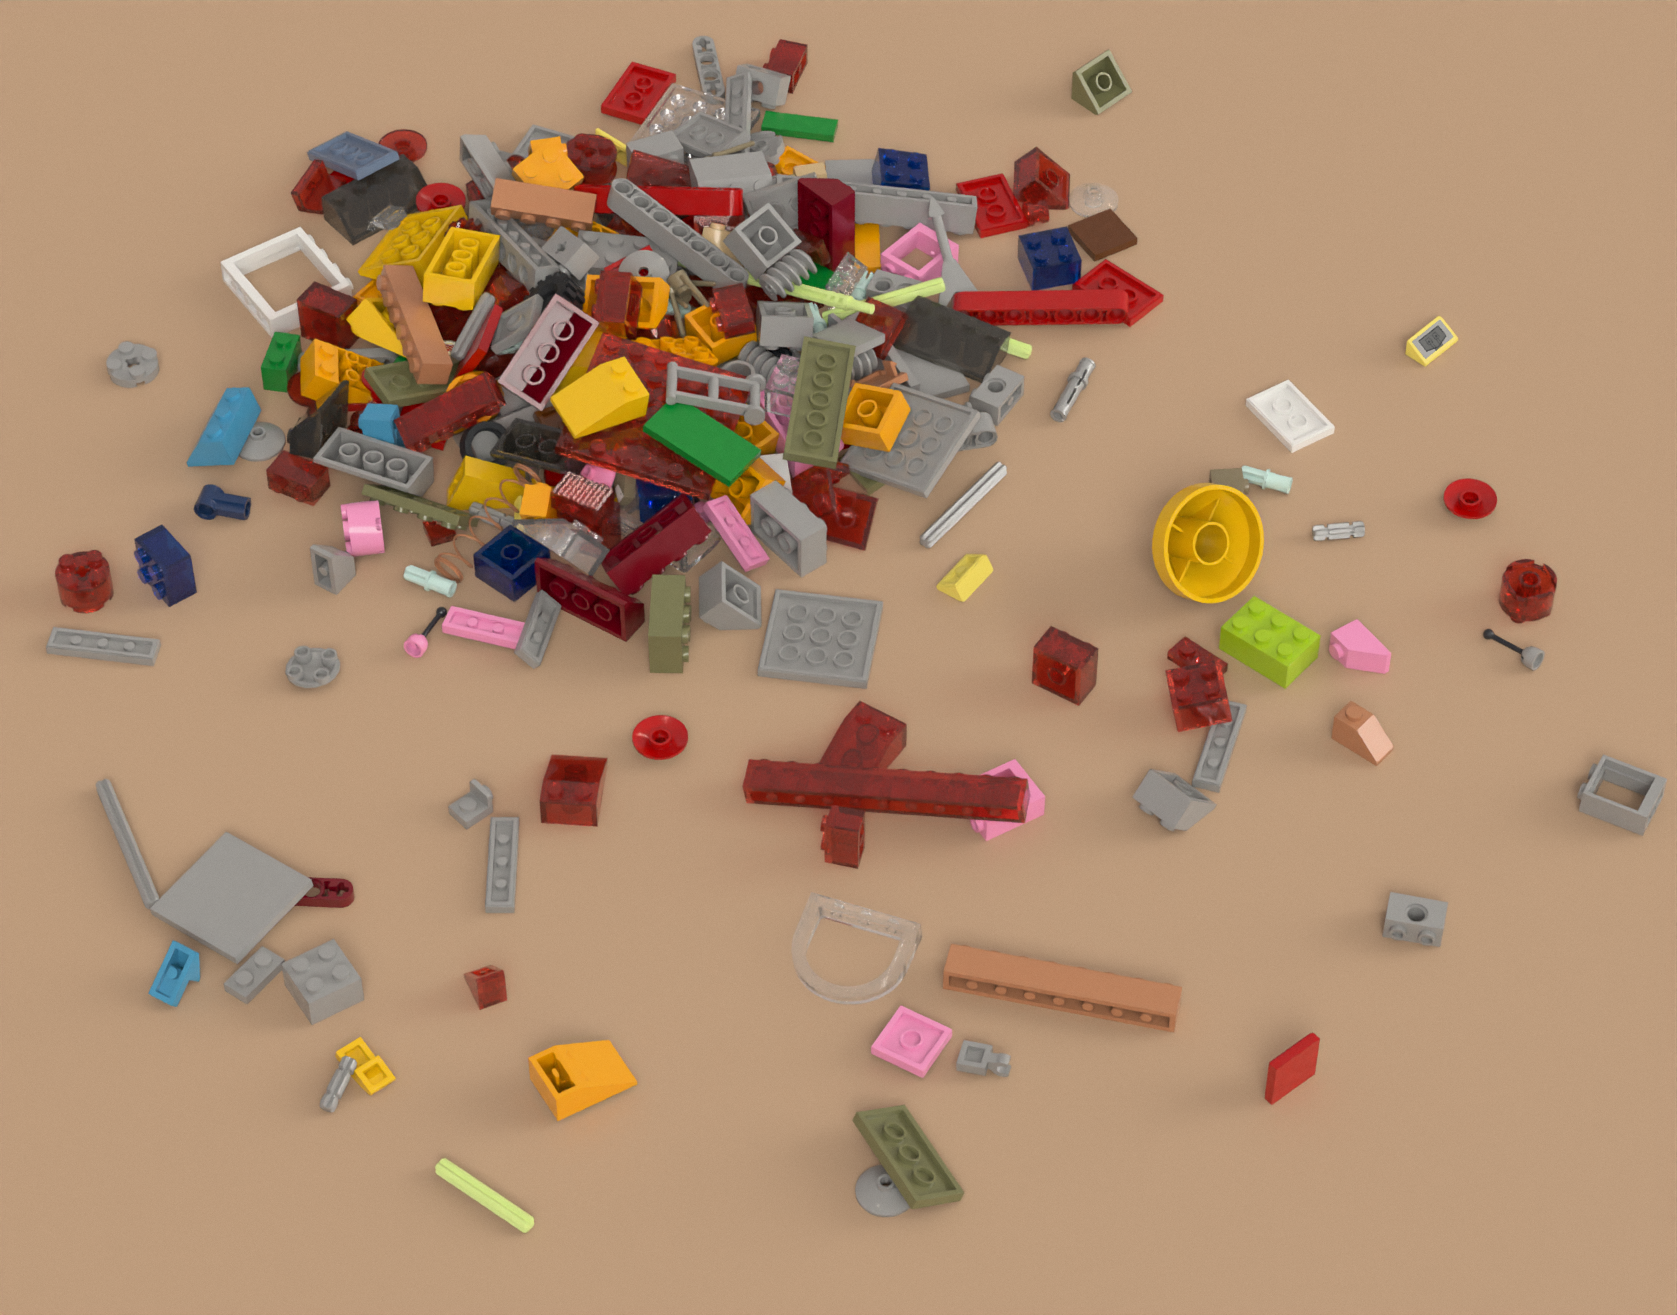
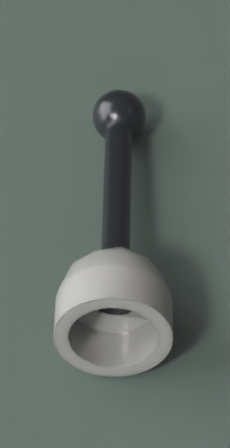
(1530, 656)

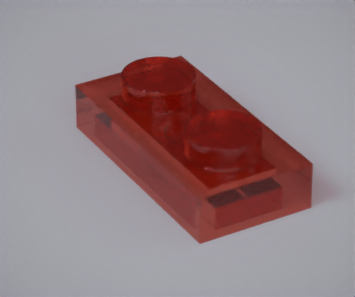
(1189, 653)

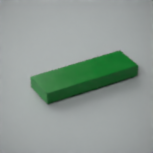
(800, 126)

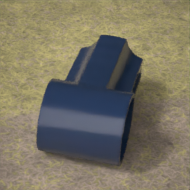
(214, 502)

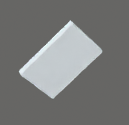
(1290, 416)

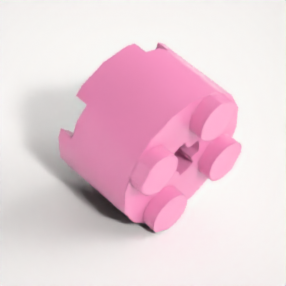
(362, 528)

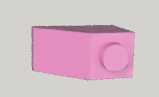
(1359, 649)

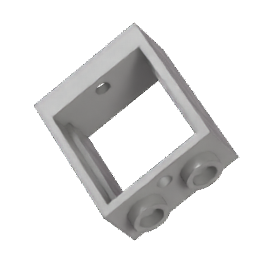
(1628, 777)

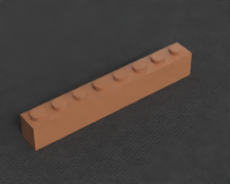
(1062, 987)

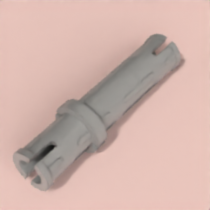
(1076, 382)

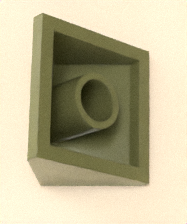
(1099, 83)

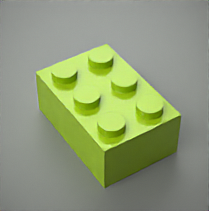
(1269, 642)

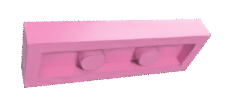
(736, 533)
(482, 627)

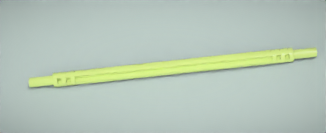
(822, 296)

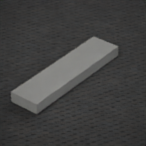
(103, 646)
(1218, 750)
(502, 865)

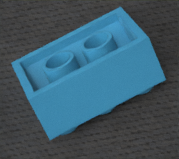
(226, 429)

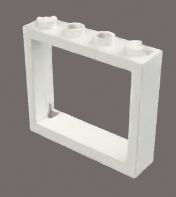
(237, 266)

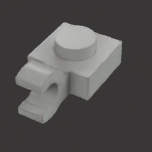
(979, 1057)

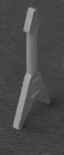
(951, 273)

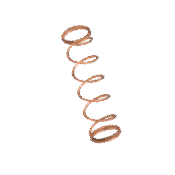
(522, 481)

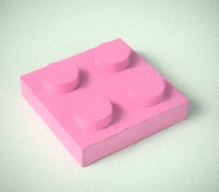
(911, 1041)

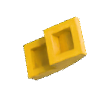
(370, 1071)

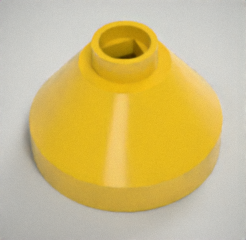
(1208, 542)

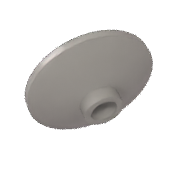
(645, 260)
(263, 442)
(879, 1199)

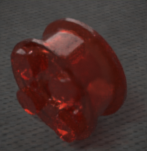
(593, 158)

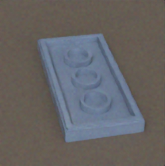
(353, 155)

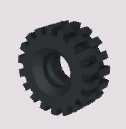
(561, 285)

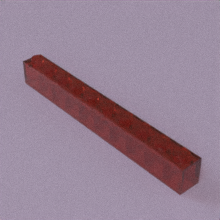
(887, 790)

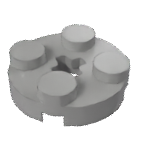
(769, 144)
(127, 354)

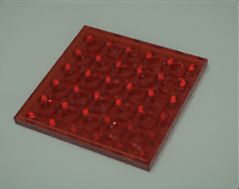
(626, 446)

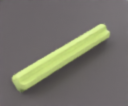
(484, 1195)

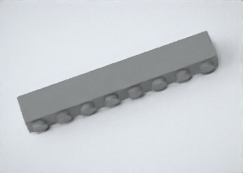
(908, 207)

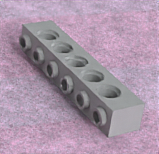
(517, 249)

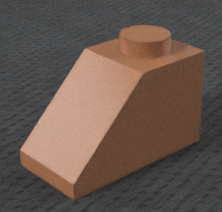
(1361, 733)

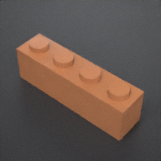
(543, 205)

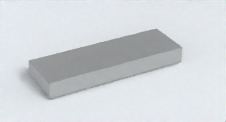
(537, 629)

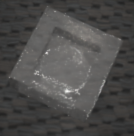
(389, 217)

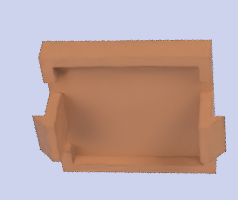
(883, 378)

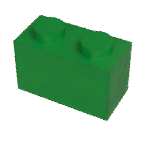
(280, 361)

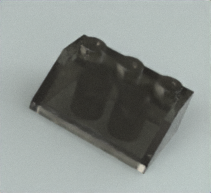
(320, 422)
(534, 446)

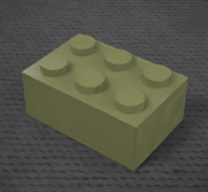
(668, 623)

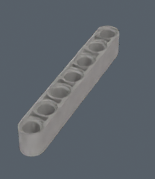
(674, 235)

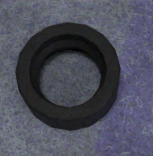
(469, 434)

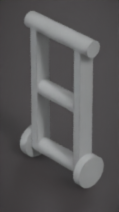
(753, 383)

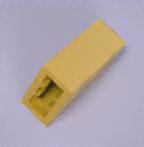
(481, 480)

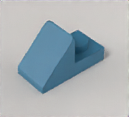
(174, 974)

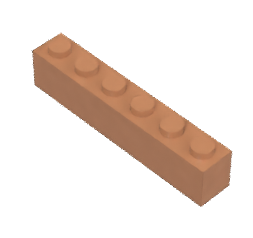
(414, 324)

